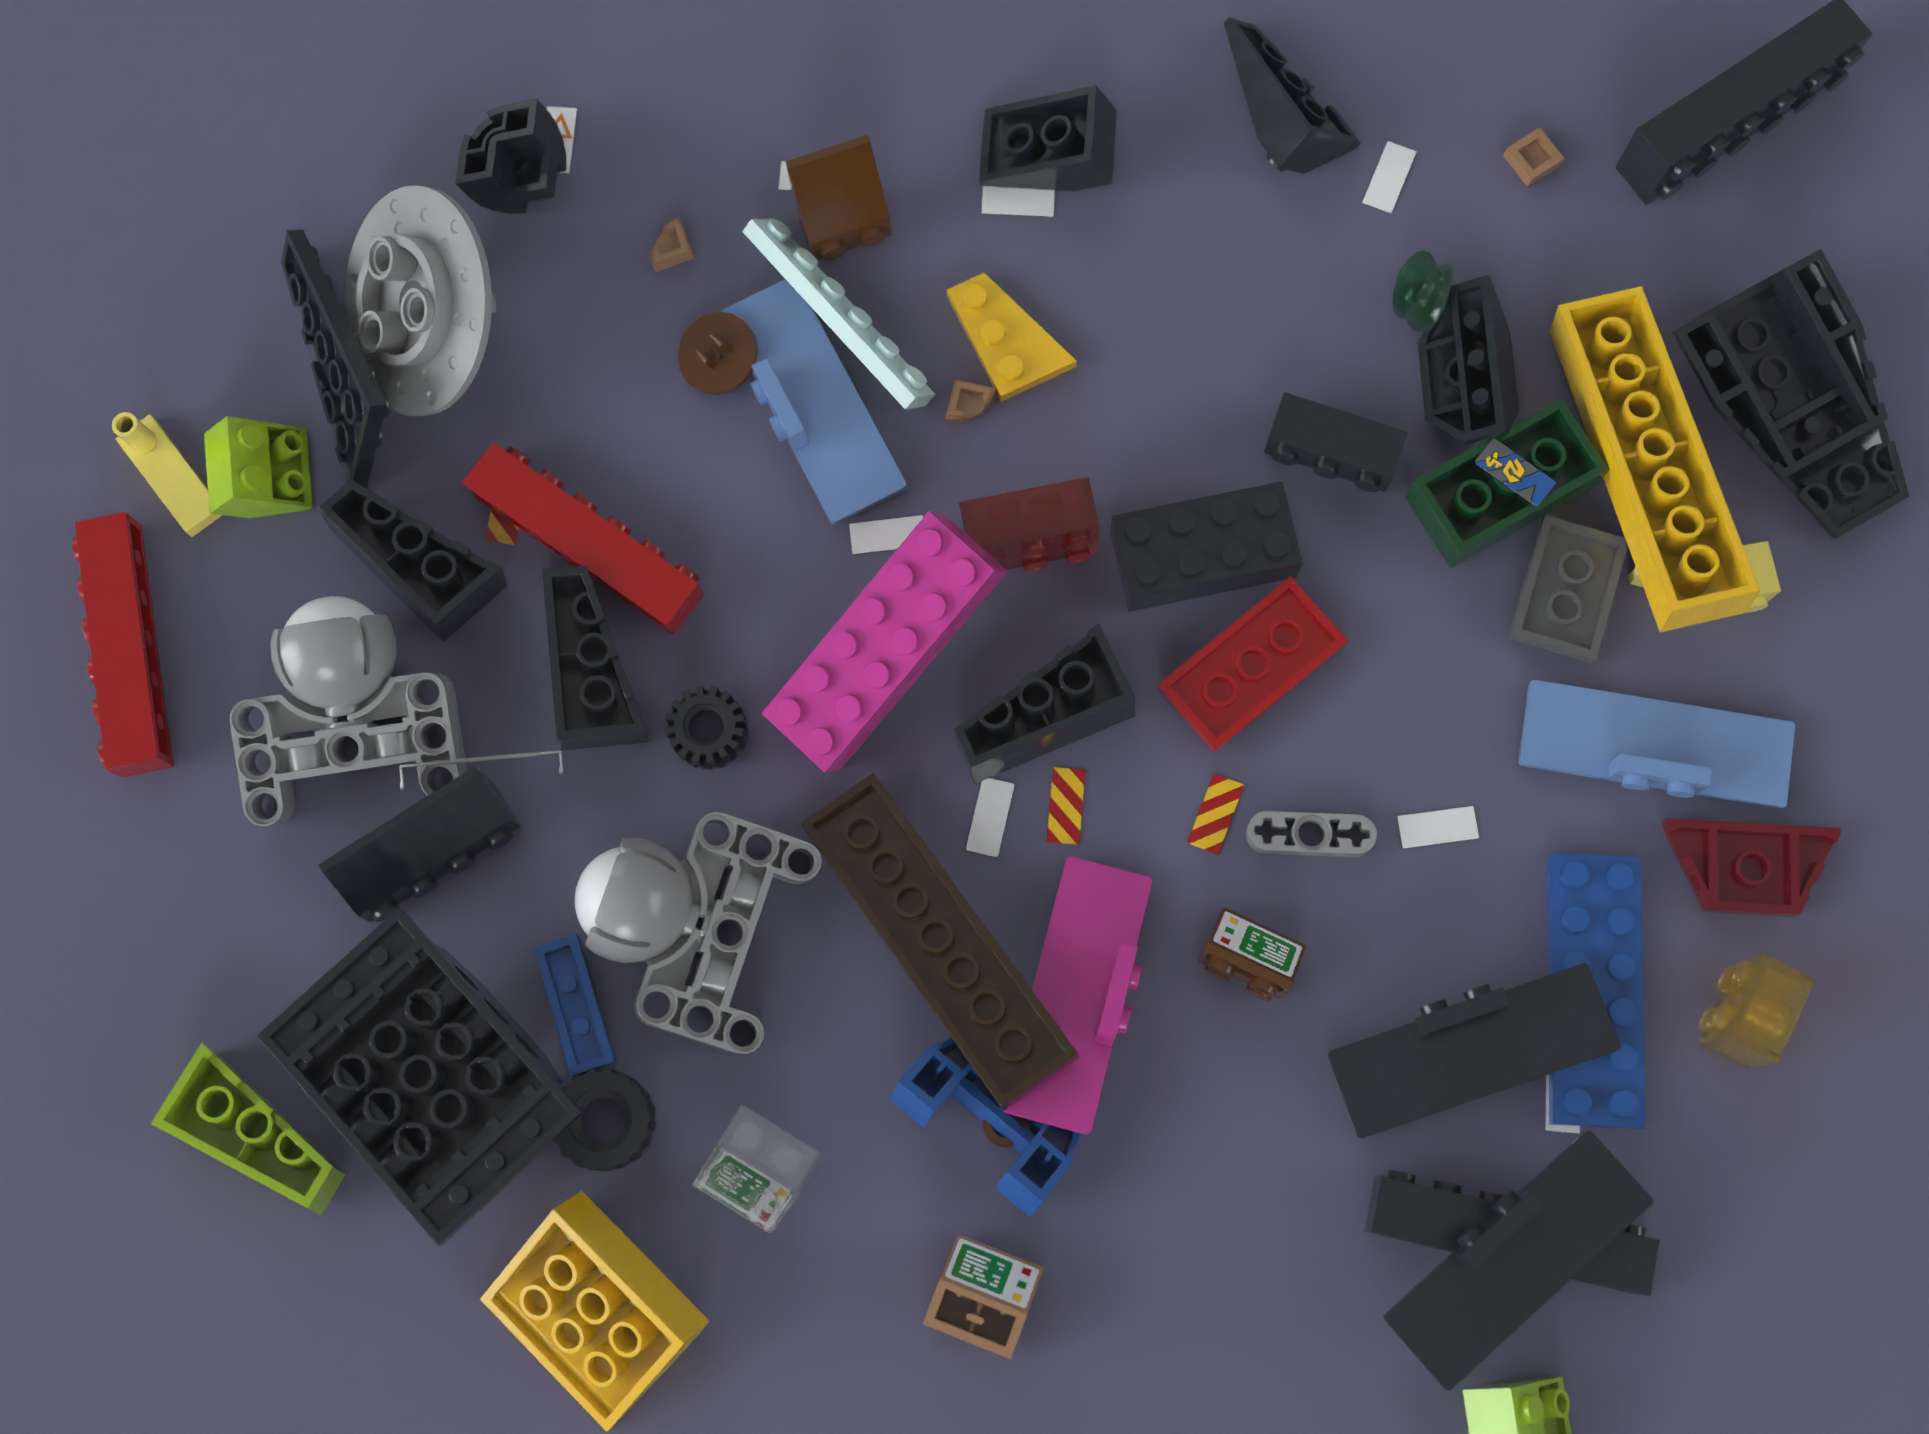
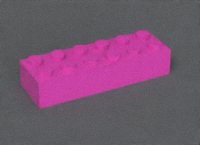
(884, 641)

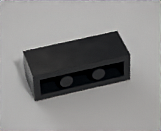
(1335, 443)

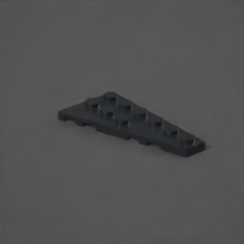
(341, 373)

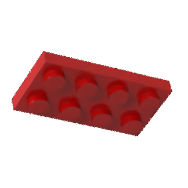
(1252, 664)

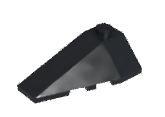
(1284, 114)

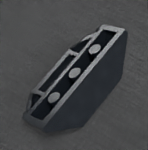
(1469, 365)

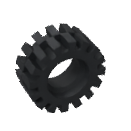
(688, 709)

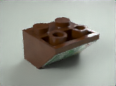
(1252, 955)

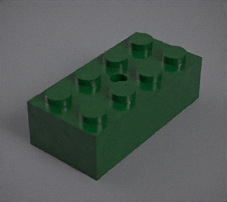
(1472, 509)

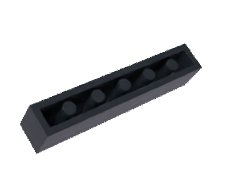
(1442, 1214)

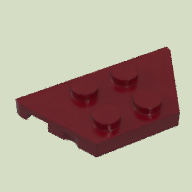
(1750, 864)

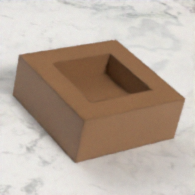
(1533, 157)

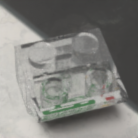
(757, 1169)

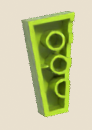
(239, 1127)

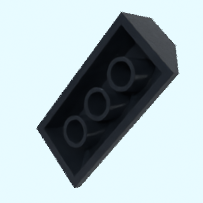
(421, 846)

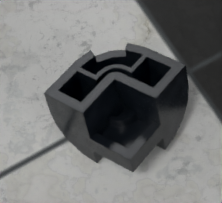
(512, 158)

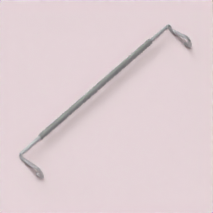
(485, 758)

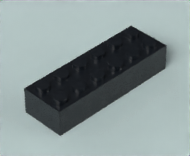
(1743, 101)

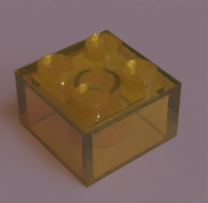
(1755, 1011)

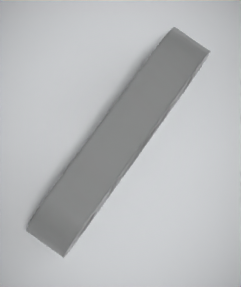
(1343, 845)

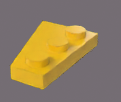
(1006, 339)

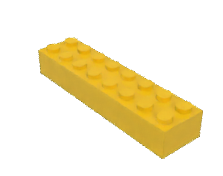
(1656, 460)

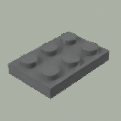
(1568, 589)

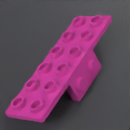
(1084, 984)

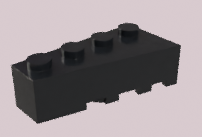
(421, 567)
(587, 677)
(1049, 709)

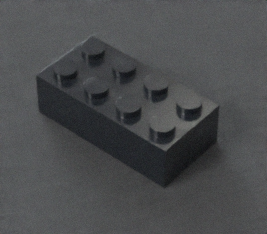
(1205, 546)

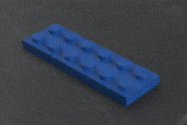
(1598, 922)

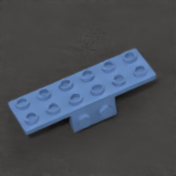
(816, 404)
(1657, 744)

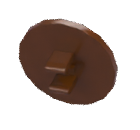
(717, 353)

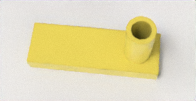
(165, 470)

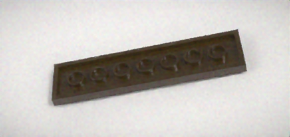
(940, 942)

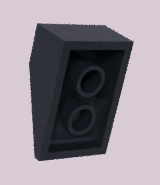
(1050, 142)

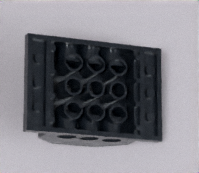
(422, 1074)

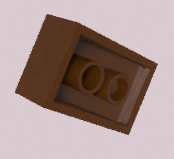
(839, 198)

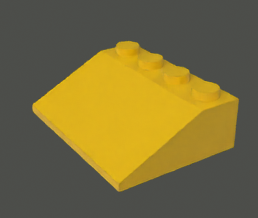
(593, 1309)

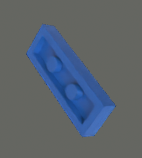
(575, 1005)

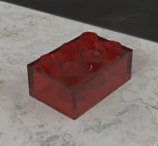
(1035, 524)

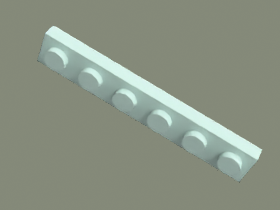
(845, 319)

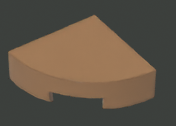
(671, 247)
(968, 401)

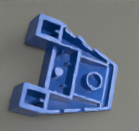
(1043, 1148)

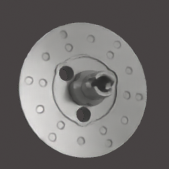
(420, 298)

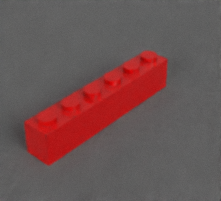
(583, 537)
(122, 645)

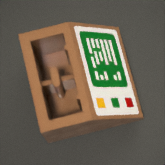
(983, 1296)

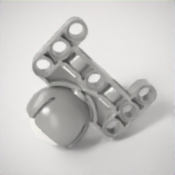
(335, 665)
(645, 907)

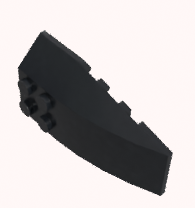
(1799, 391)

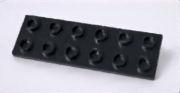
(1473, 1049)
(1517, 1259)

